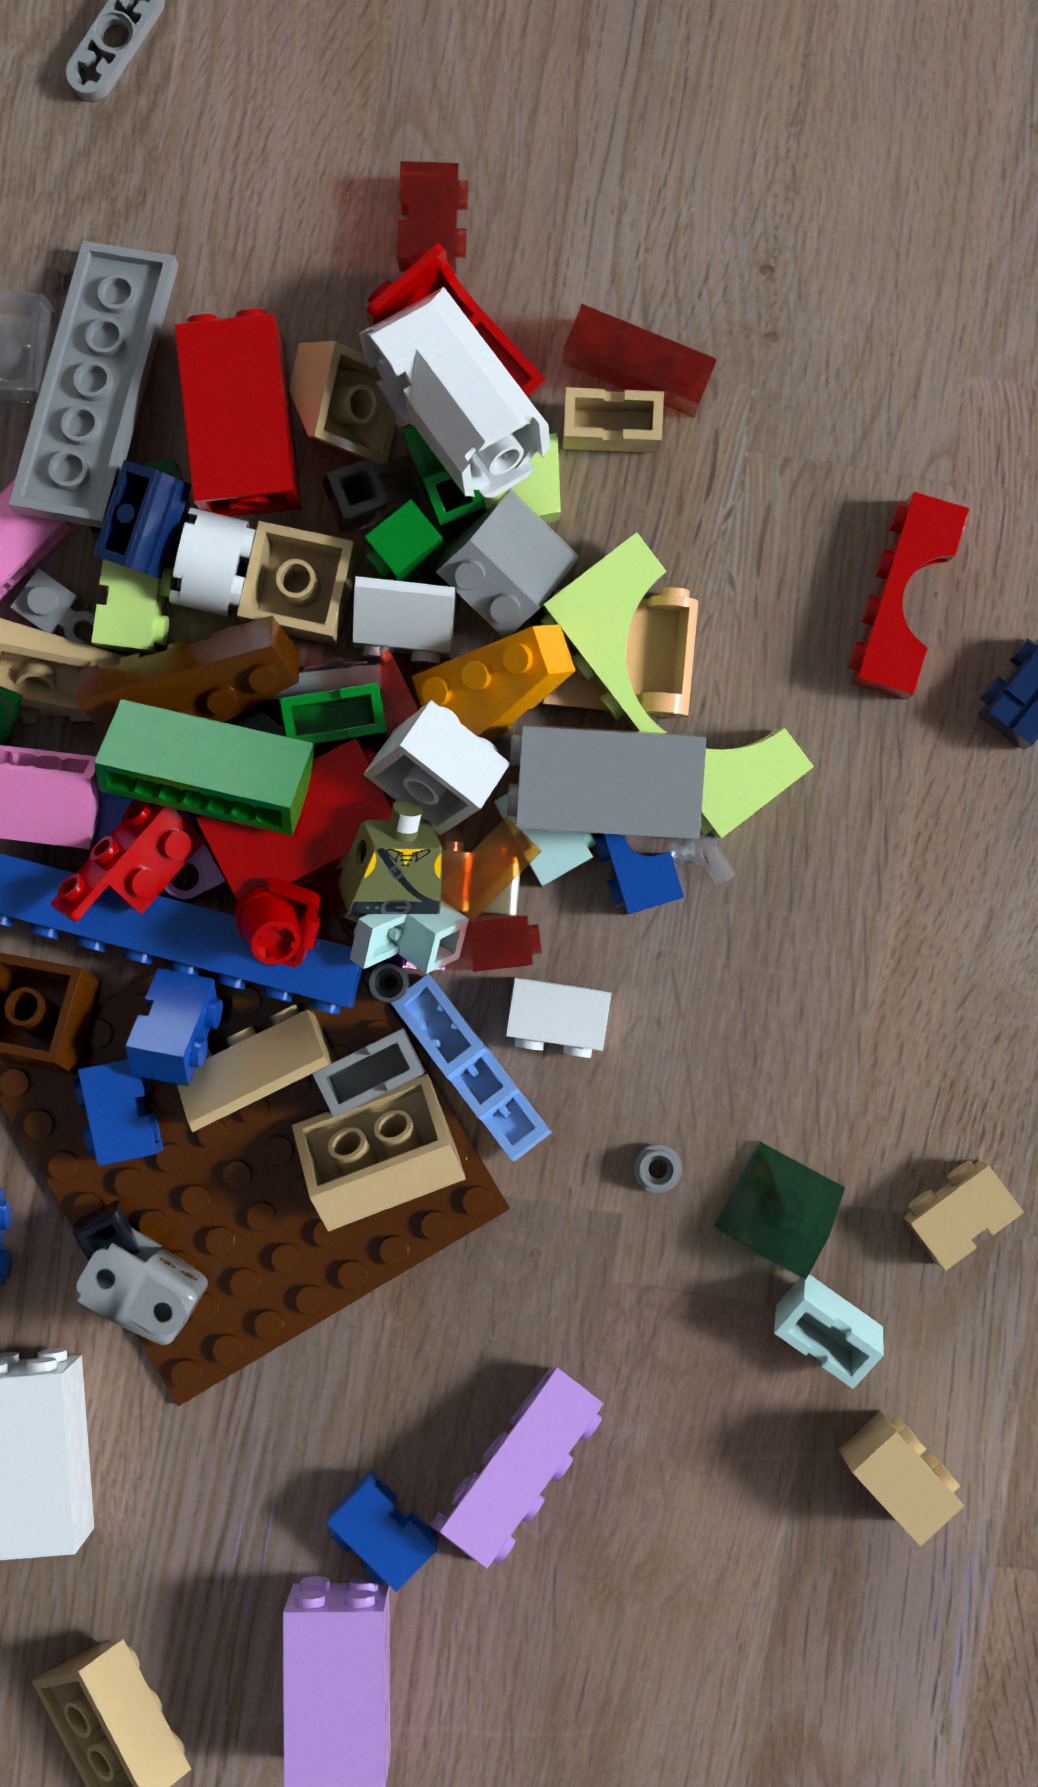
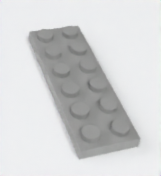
(93, 383)

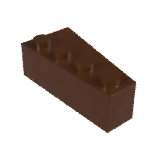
(201, 678)

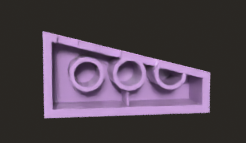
(520, 1468)

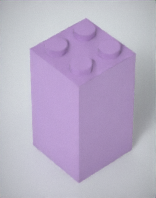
(336, 1683)

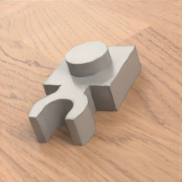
(51, 606)

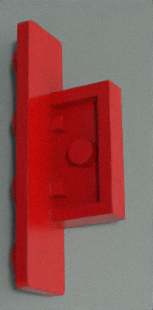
(131, 861)

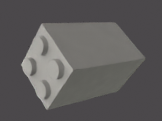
(608, 781)

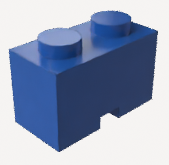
(175, 1032)
(117, 1113)
(380, 1534)

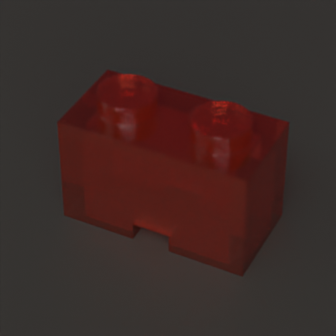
(432, 201)
(503, 943)

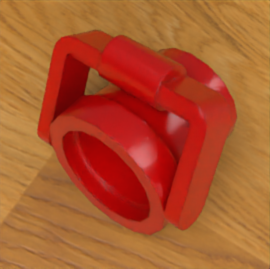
(271, 925)

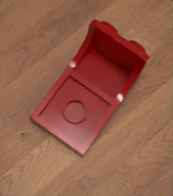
(431, 271)

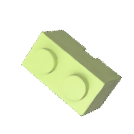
(133, 611)

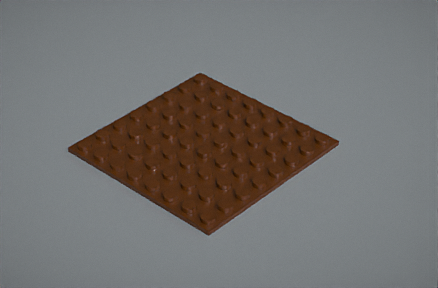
(236, 1188)

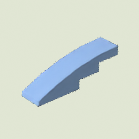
(471, 1068)

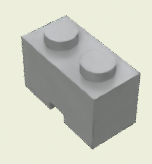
(368, 1072)

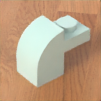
(420, 938)

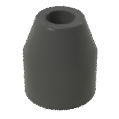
(377, 986)

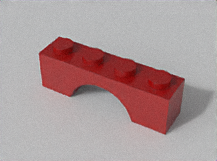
(891, 655)

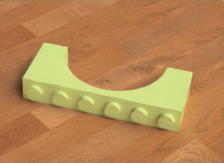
(596, 624)

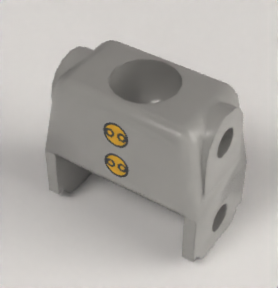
(142, 1291)

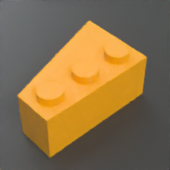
(499, 680)

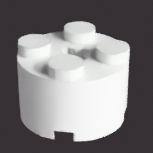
(211, 562)

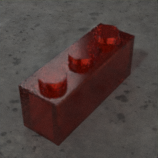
(638, 359)

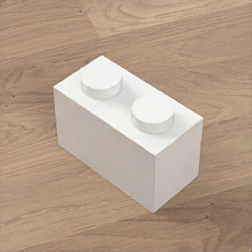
(558, 1016)

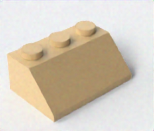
(256, 1066)
(377, 1154)
(111, 1719)

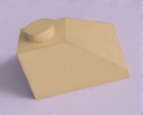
(342, 400)

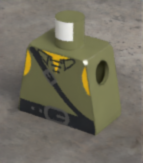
(394, 865)

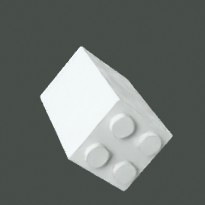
(43, 1456)

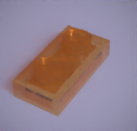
(489, 868)

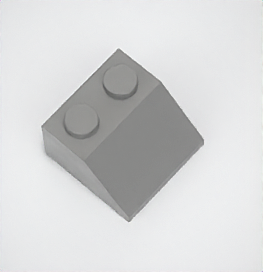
(506, 563)

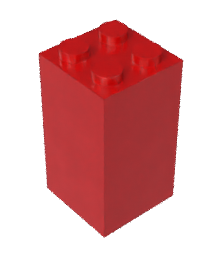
(238, 414)
(330, 818)

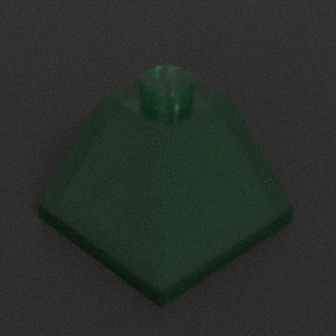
(781, 1210)

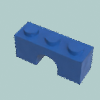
(639, 879)

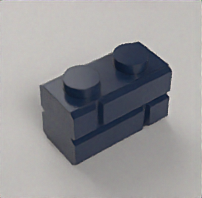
(142, 519)
(1014, 701)

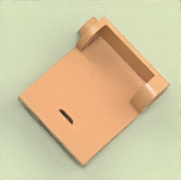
(656, 659)

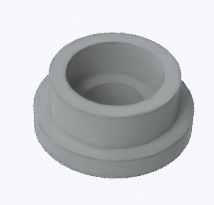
(668, 1179)

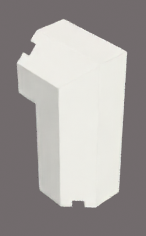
(456, 394)

